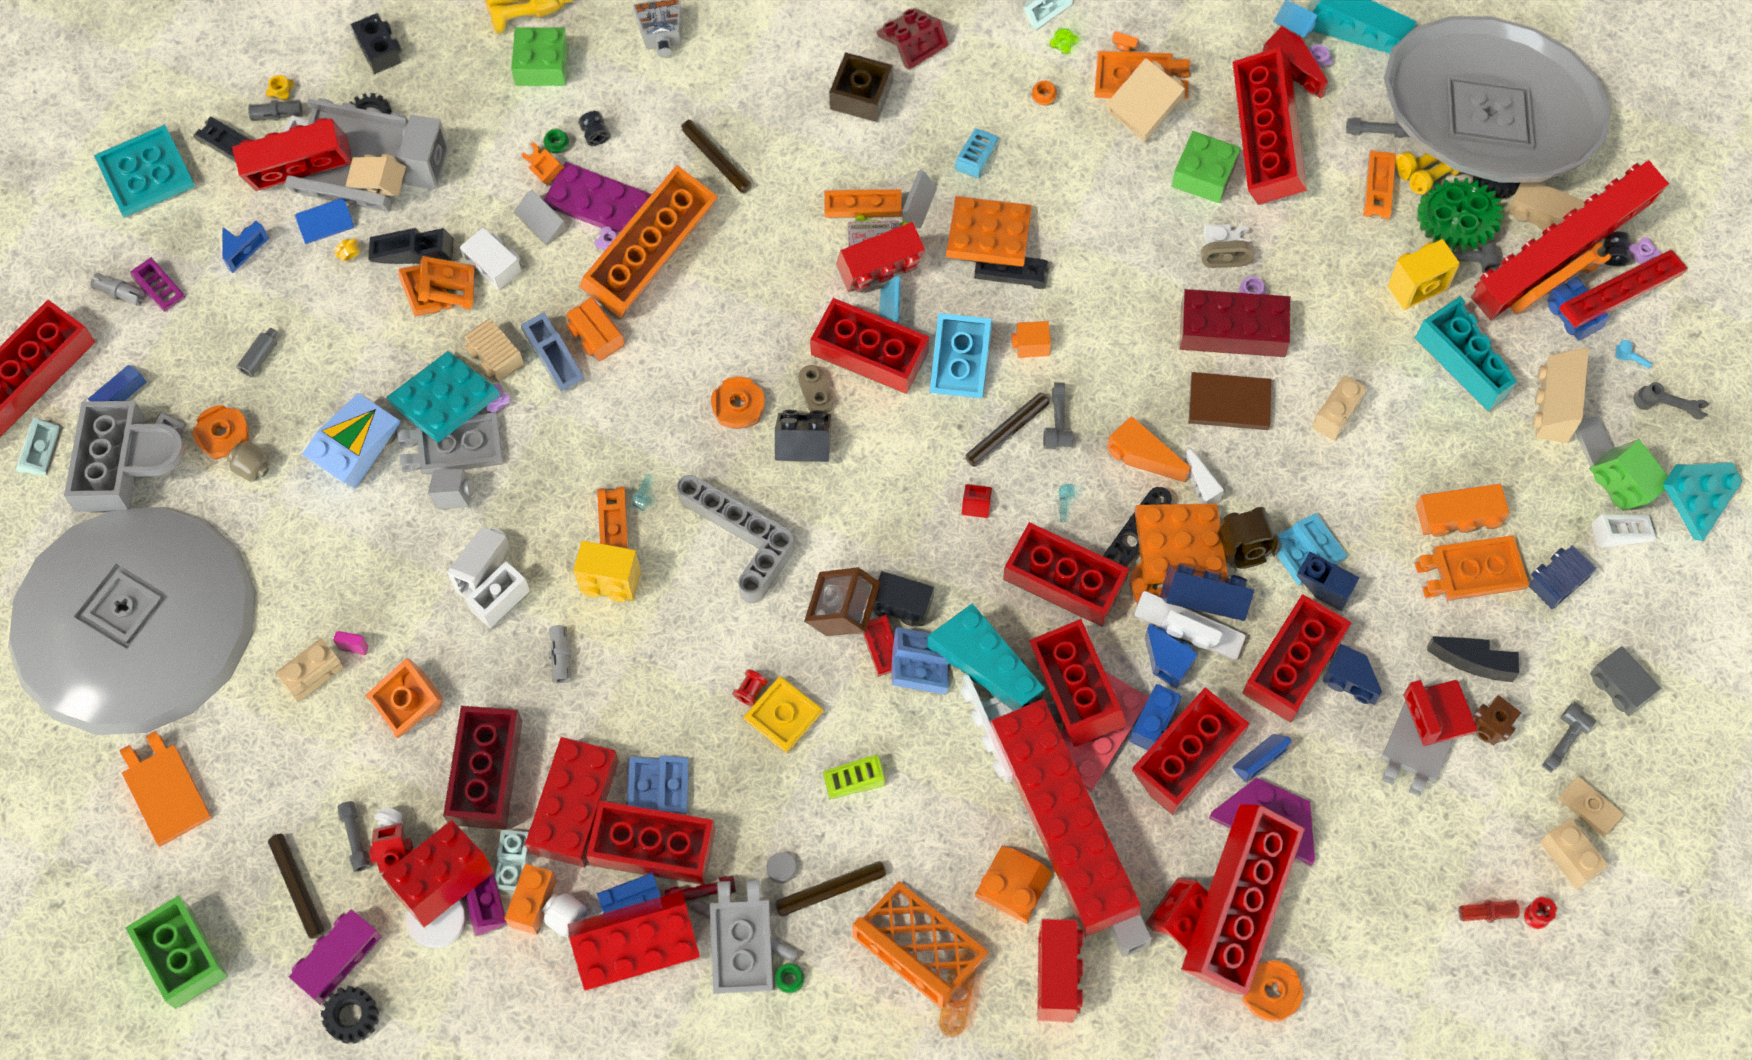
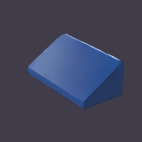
(324, 221)
(120, 386)
(1261, 756)

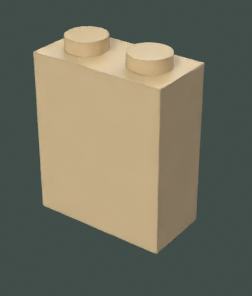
(1146, 99)

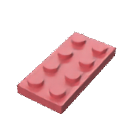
(1096, 755)

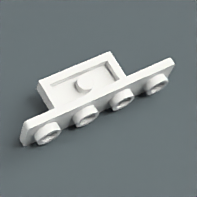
(1189, 626)
(982, 716)

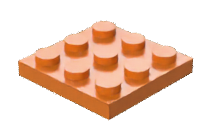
(989, 231)
(1177, 536)

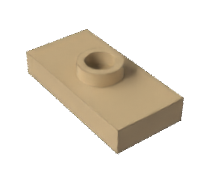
(1590, 806)

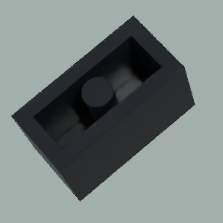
(903, 599)

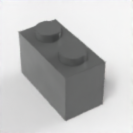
(1624, 681)

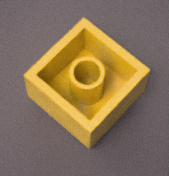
(1423, 274)
(607, 571)

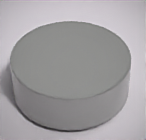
(781, 867)

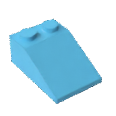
(961, 355)

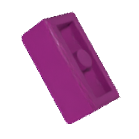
(485, 907)

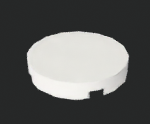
(441, 931)

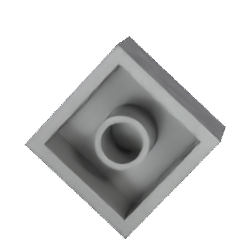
(422, 151)

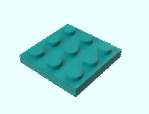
(144, 171)
(443, 396)

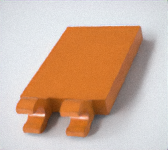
(1117, 66)
(1579, 265)
(1474, 568)
(164, 791)

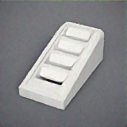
(1204, 483)
(1606, 533)

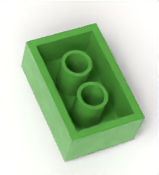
(176, 952)

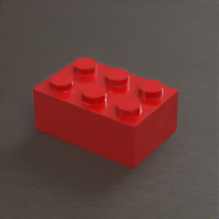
(880, 257)
(437, 873)
(1059, 970)

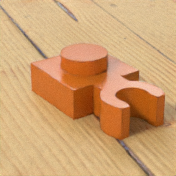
(543, 164)

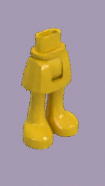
(501, 13)
(1412, 168)

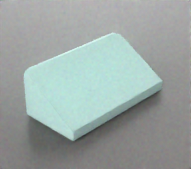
(38, 447)

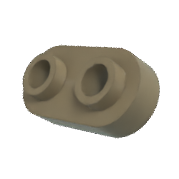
(1227, 254)
(815, 388)

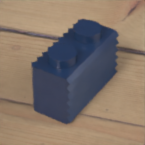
(1562, 576)

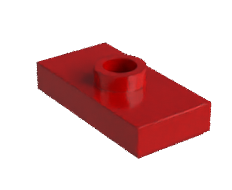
(880, 642)

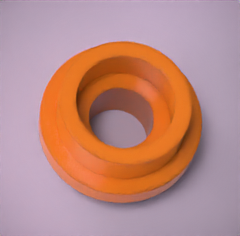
(1044, 87)

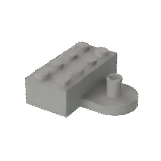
(114, 449)

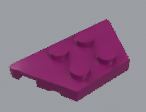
(1277, 800)

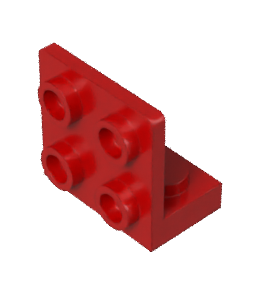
(1439, 711)
(1179, 911)

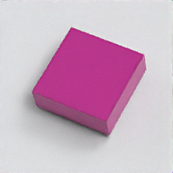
(350, 642)

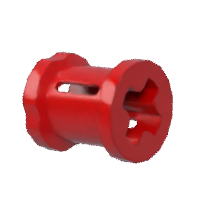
(750, 687)
(1539, 904)

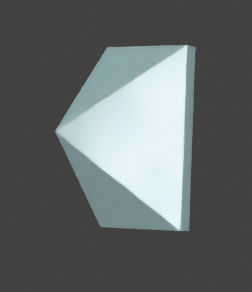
(1043, 10)

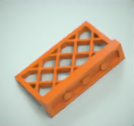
(898, 956)

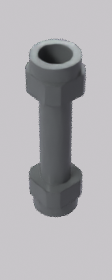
(1355, 126)
(359, 858)

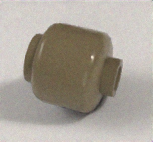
(248, 461)

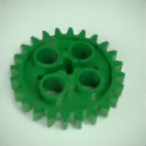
(1460, 214)

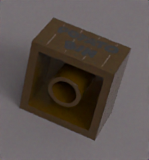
(861, 87)

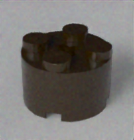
(1249, 538)

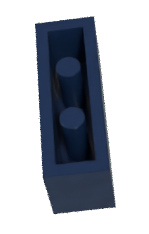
(1207, 591)

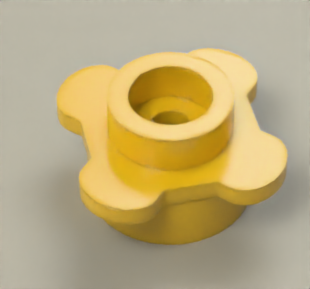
(276, 82)
(347, 249)

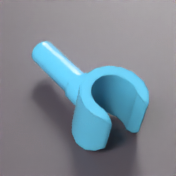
(1624, 352)

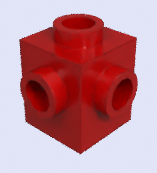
(389, 846)

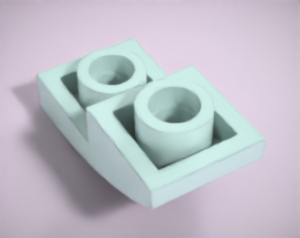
(511, 859)

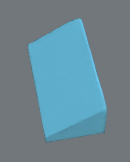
(890, 300)

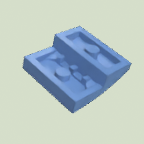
(916, 665)
(658, 783)

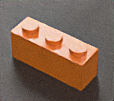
(1462, 510)

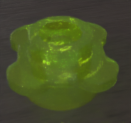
(1063, 35)

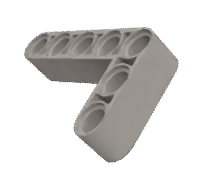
(743, 529)

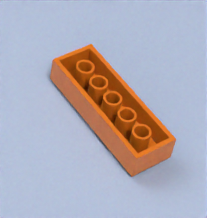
(648, 241)

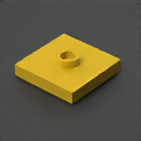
(783, 714)

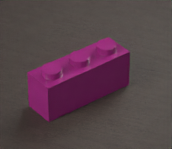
(334, 956)

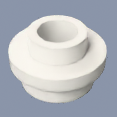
(388, 817)

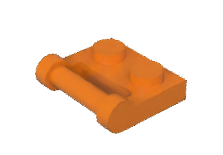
(446, 275)

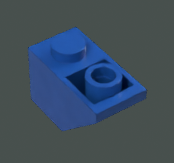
(1168, 657)

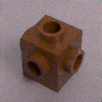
(1496, 720)

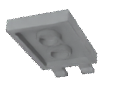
(468, 447)
(1407, 752)
(741, 942)

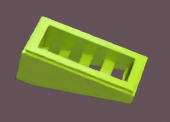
(856, 787)

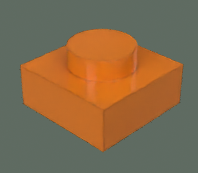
(1125, 42)

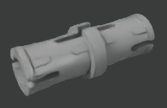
(117, 289)
(559, 654)

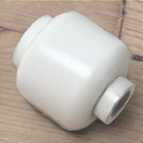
(563, 910)

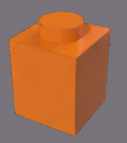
(1031, 339)

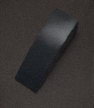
(410, 246)
(1476, 657)

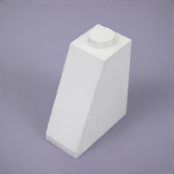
(478, 560)

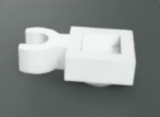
(1221, 233)

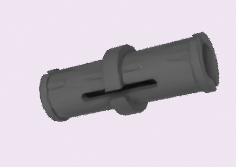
(275, 110)

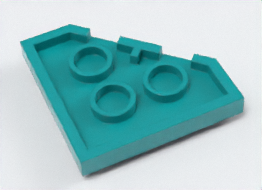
(1702, 493)

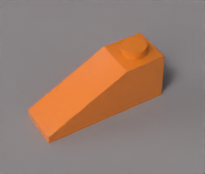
(1144, 451)

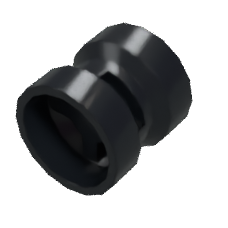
(593, 125)
(1617, 246)

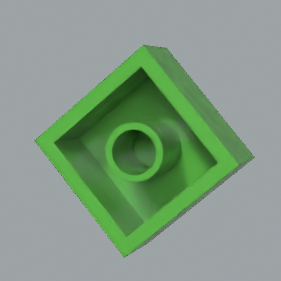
(539, 56)
(1205, 167)
(1630, 475)

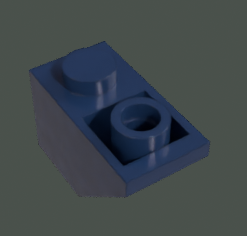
(1327, 581)
(1353, 673)

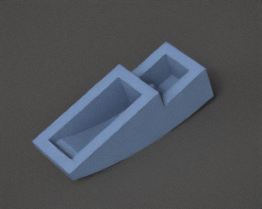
(552, 351)

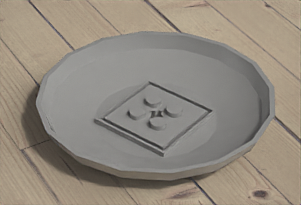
(1538, 92)
(141, 665)

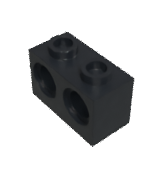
(376, 43)

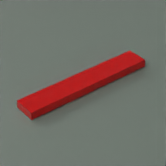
(1623, 288)

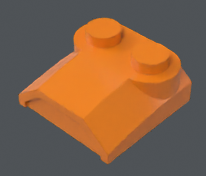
(405, 697)
(1014, 883)

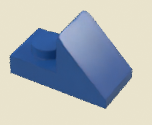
(238, 249)

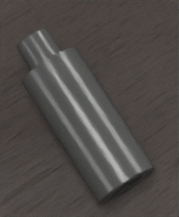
(257, 352)

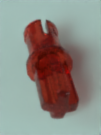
(1490, 911)

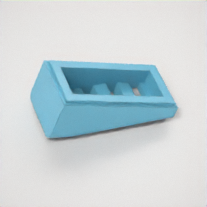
(968, 166)

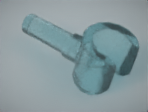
(1065, 493)
(639, 498)

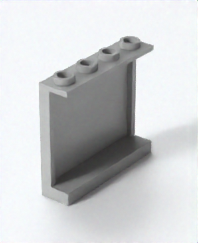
(367, 133)

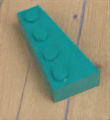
(1361, 23)
(1466, 353)
(978, 650)

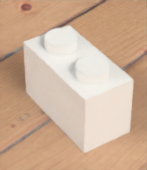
(491, 258)
(497, 595)

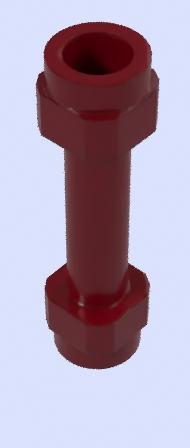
(703, 890)

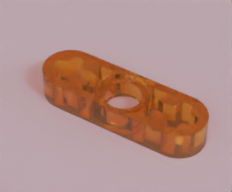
(945, 1014)

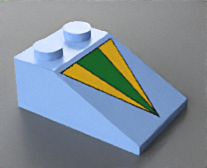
(352, 440)

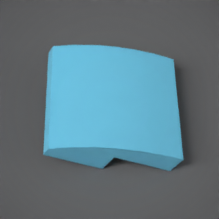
(1305, 537)

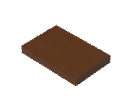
(1230, 401)

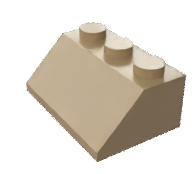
(1561, 395)

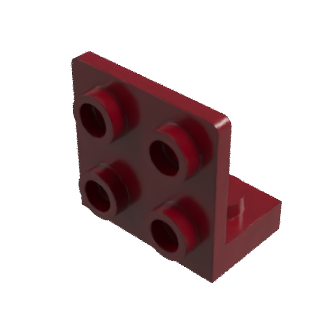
(915, 35)

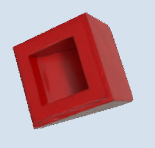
(976, 501)

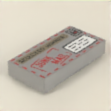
(863, 230)

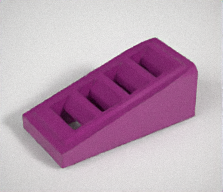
(145, 269)

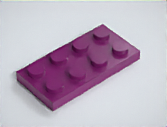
(594, 198)

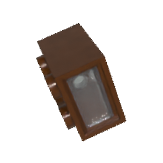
(842, 601)

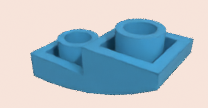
(1296, 18)

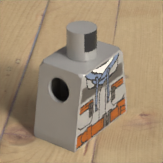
(660, 24)

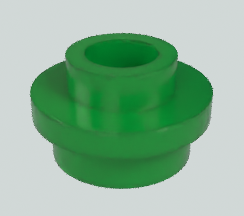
(556, 135)
(784, 970)

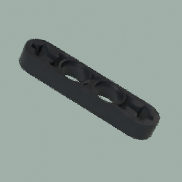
(1131, 529)

